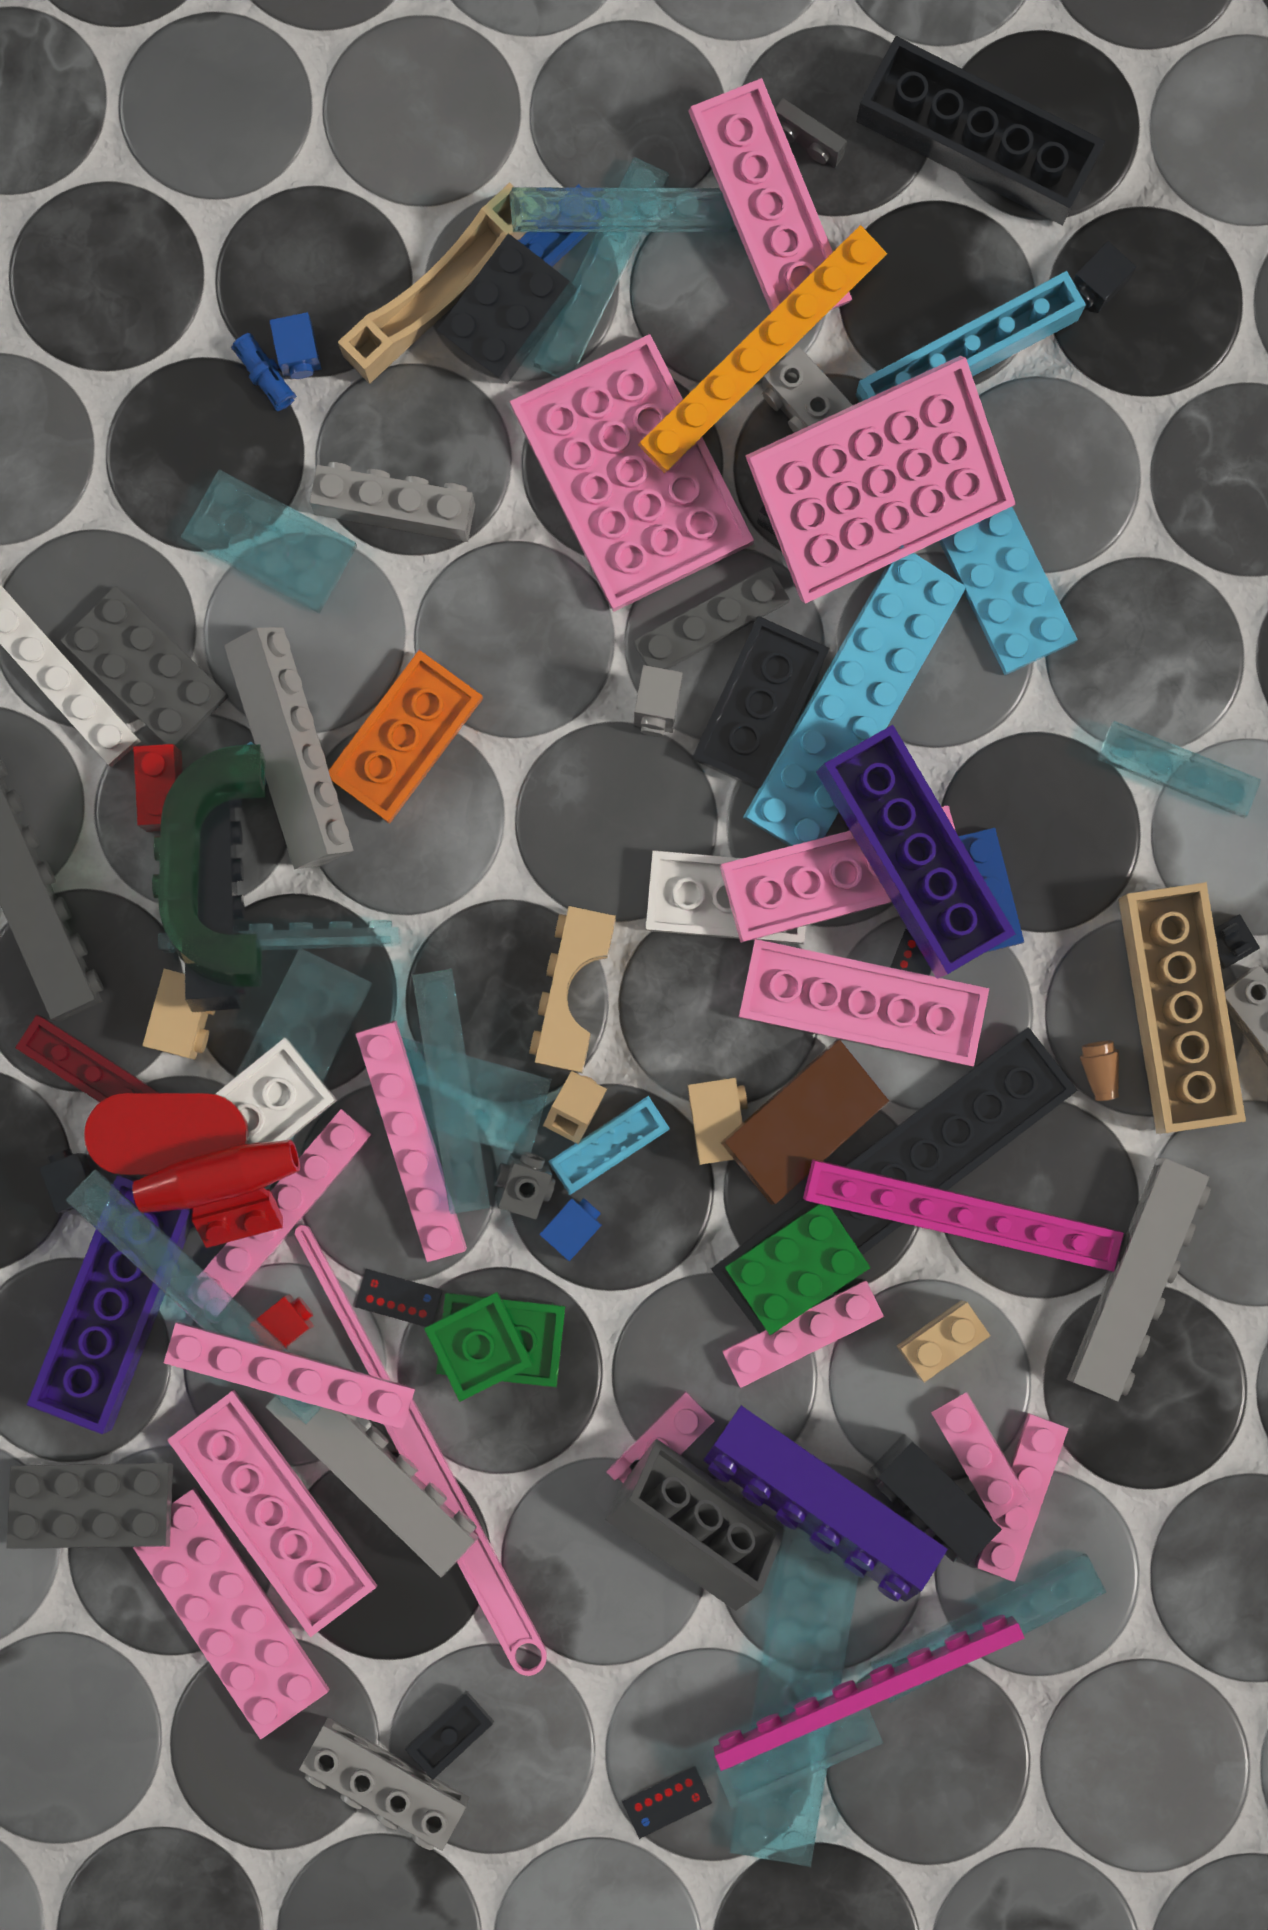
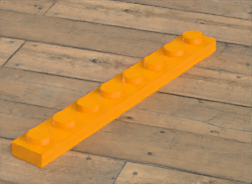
(762, 349)

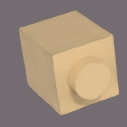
(575, 1107)

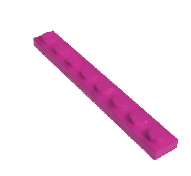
(962, 1215)
(853, 1697)

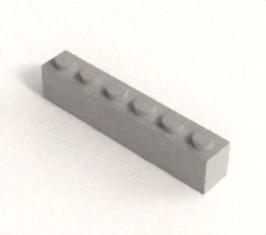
(291, 747)
(1139, 1278)
(384, 1484)

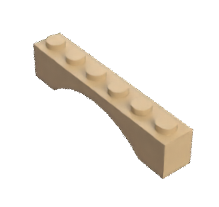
(395, 326)

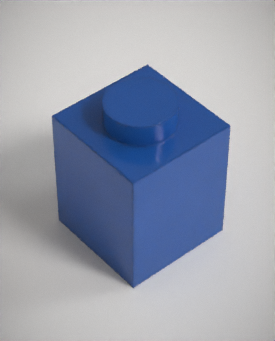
(295, 345)
(572, 1227)

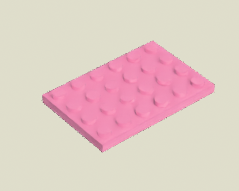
(881, 478)
(627, 514)

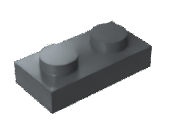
(820, 141)

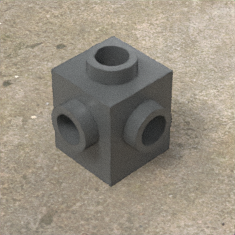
(523, 1184)

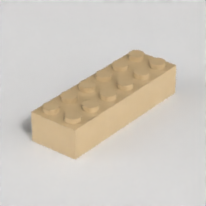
(1181, 1008)

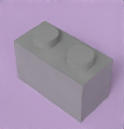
(657, 700)

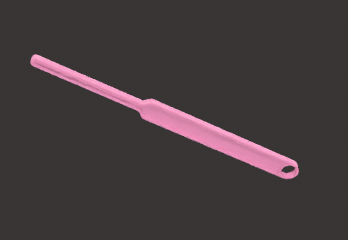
(417, 1444)

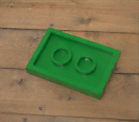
(797, 1267)
(539, 1329)

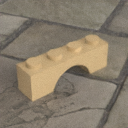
(584, 939)

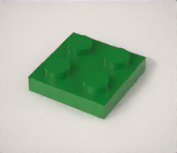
(478, 1346)

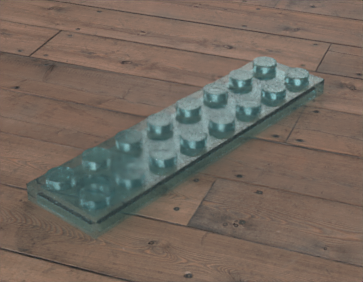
(798, 1661)

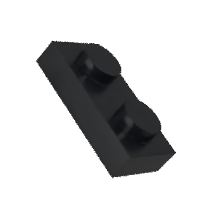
(449, 1735)

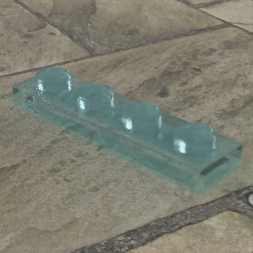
(1179, 769)
(799, 1758)

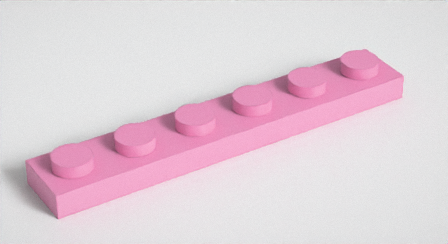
(410, 1140)
(294, 1197)
(289, 1375)

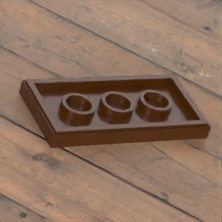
(805, 1121)

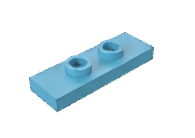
(609, 1145)

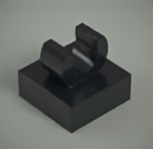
(1234, 941)

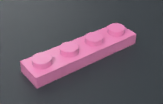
(803, 1335)
(1033, 1466)

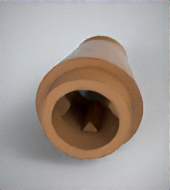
(1102, 1069)

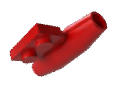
(223, 1189)

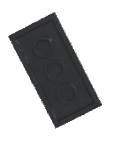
(760, 703)

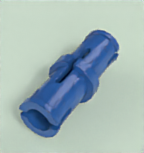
(263, 371)

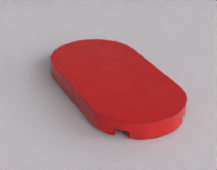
(158, 1129)

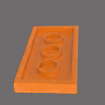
(404, 736)

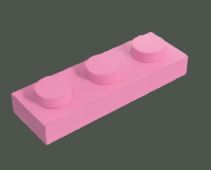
(980, 1456)

